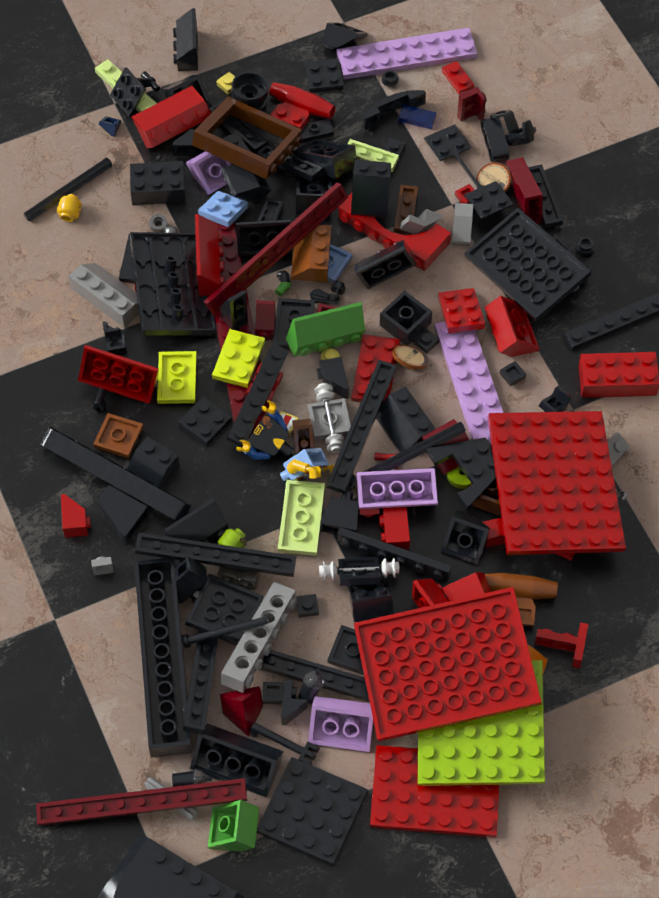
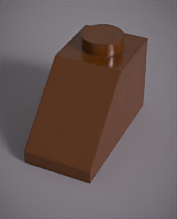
(302, 435)

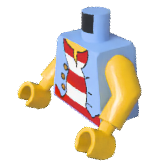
(306, 464)

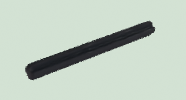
(67, 189)
(419, 448)

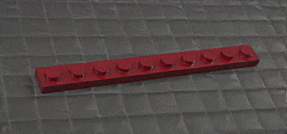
(277, 247)
(141, 802)

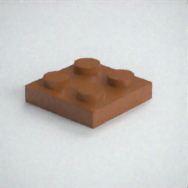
(118, 435)

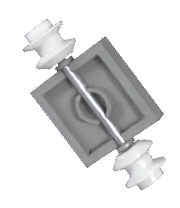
(329, 418)

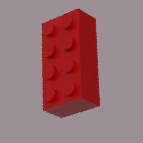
(618, 374)

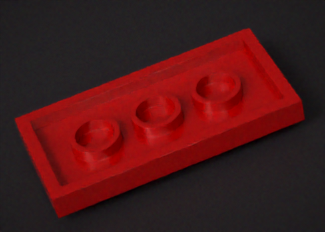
(372, 349)

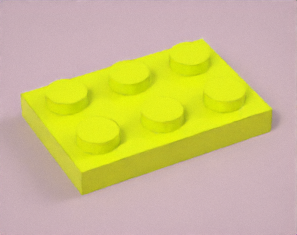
(238, 358)
(177, 377)

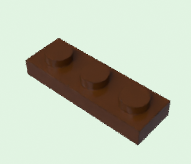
(405, 206)

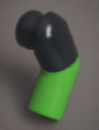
(284, 278)

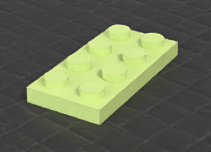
(301, 517)

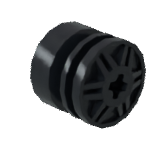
(251, 90)

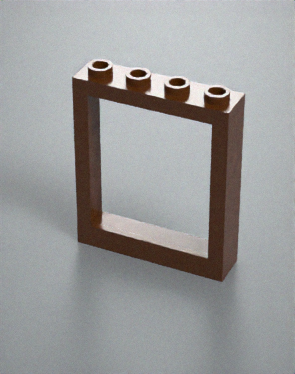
(241, 157)

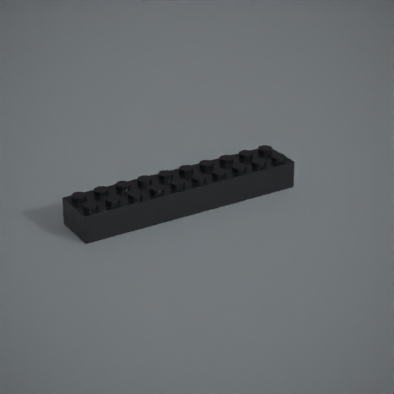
(162, 657)

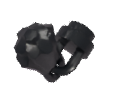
(320, 296)

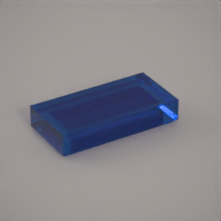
(417, 116)

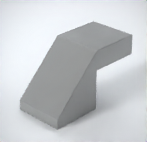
(423, 222)
(462, 223)

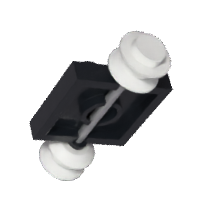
(359, 571)

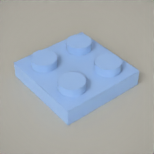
(223, 208)

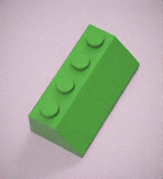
(326, 329)

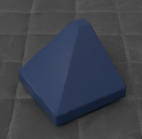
(110, 125)

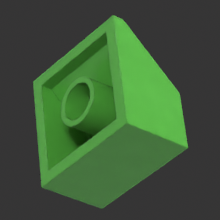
(233, 826)

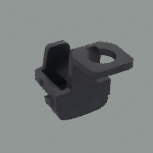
(516, 135)

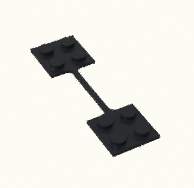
(486, 198)

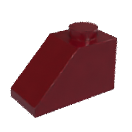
(265, 319)

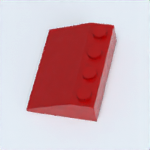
(118, 374)

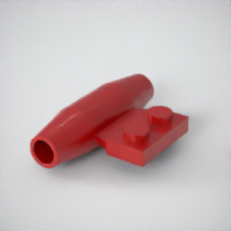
(298, 105)

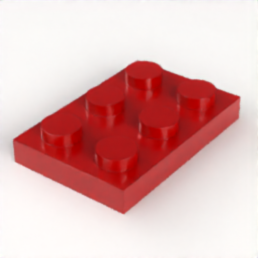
(461, 310)

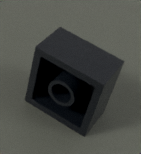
(405, 318)

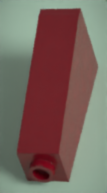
(525, 189)

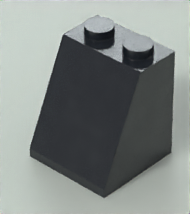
(371, 188)

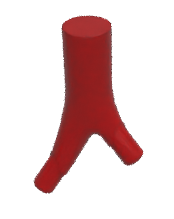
(382, 456)

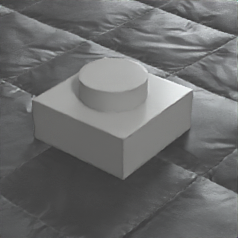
(102, 565)

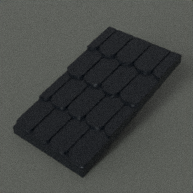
(169, 285)

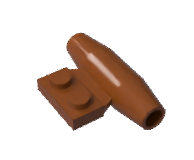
(526, 590)

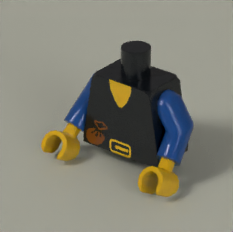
(268, 437)

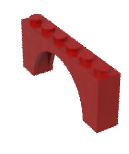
(423, 246)

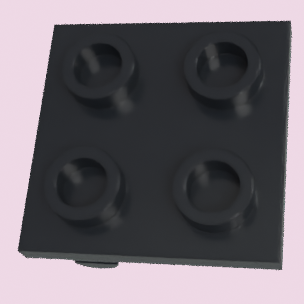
(130, 90)

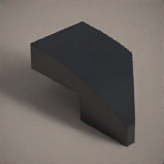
(114, 339)

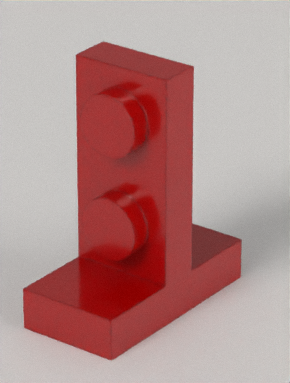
(564, 642)

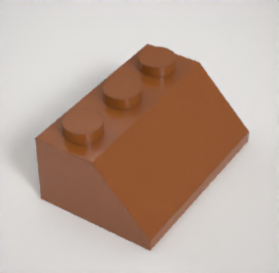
(312, 255)

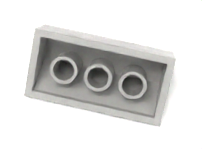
(105, 292)

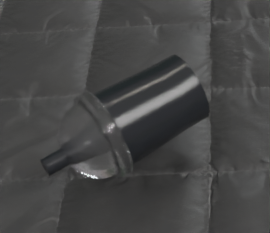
(311, 685)
(189, 778)

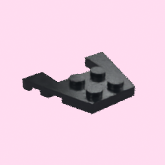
(476, 462)

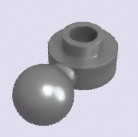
(162, 220)

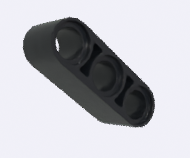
(495, 139)

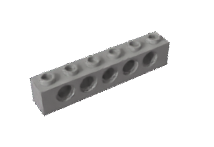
(238, 678)

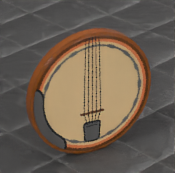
(494, 172)
(410, 357)

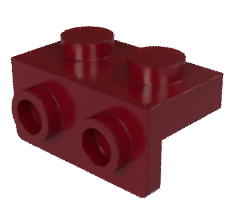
(471, 104)

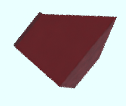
(242, 707)

